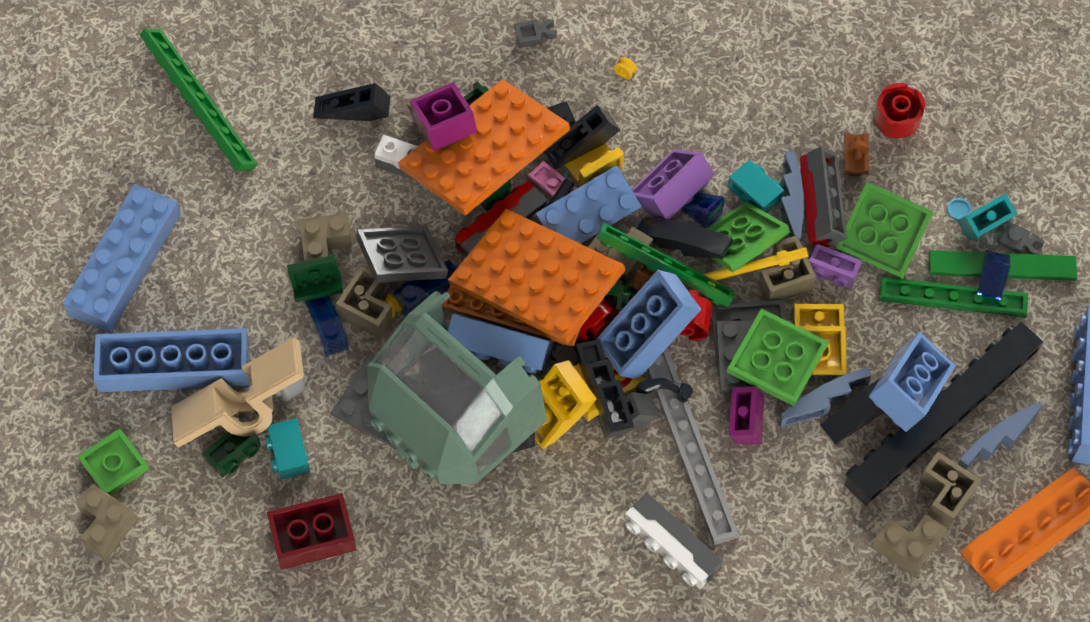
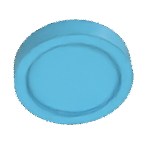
(958, 208)

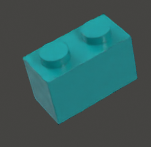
(755, 186)
(987, 217)
(288, 449)

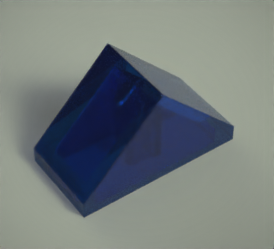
(705, 208)
(993, 274)

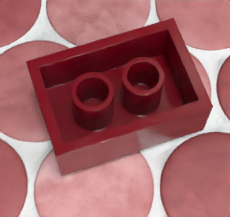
(311, 531)

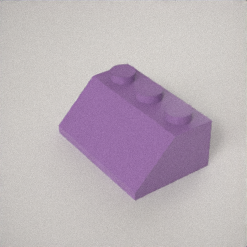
(673, 183)

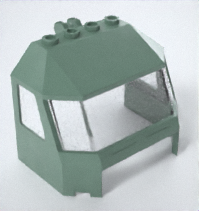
(446, 403)

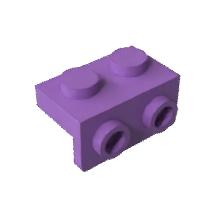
(834, 266)

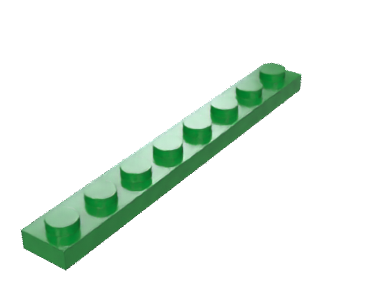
(198, 99)

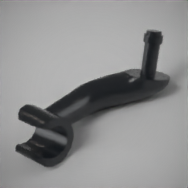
(683, 390)

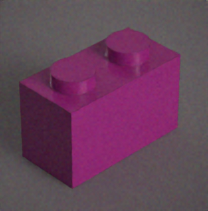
(746, 415)

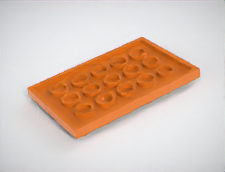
(509, 137)
(537, 275)

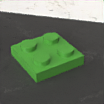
(113, 462)

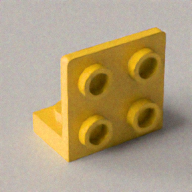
(594, 163)

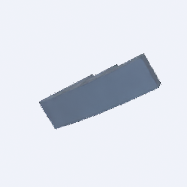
(793, 203)
(818, 401)
(1003, 433)

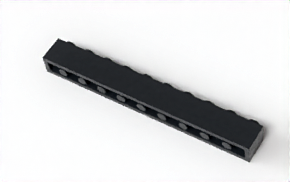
(949, 408)

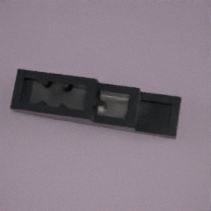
(688, 238)
(602, 383)

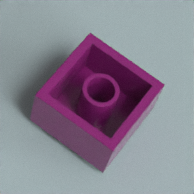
(443, 116)

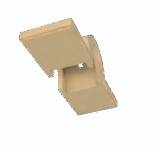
(220, 403)

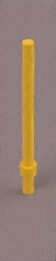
(782, 258)

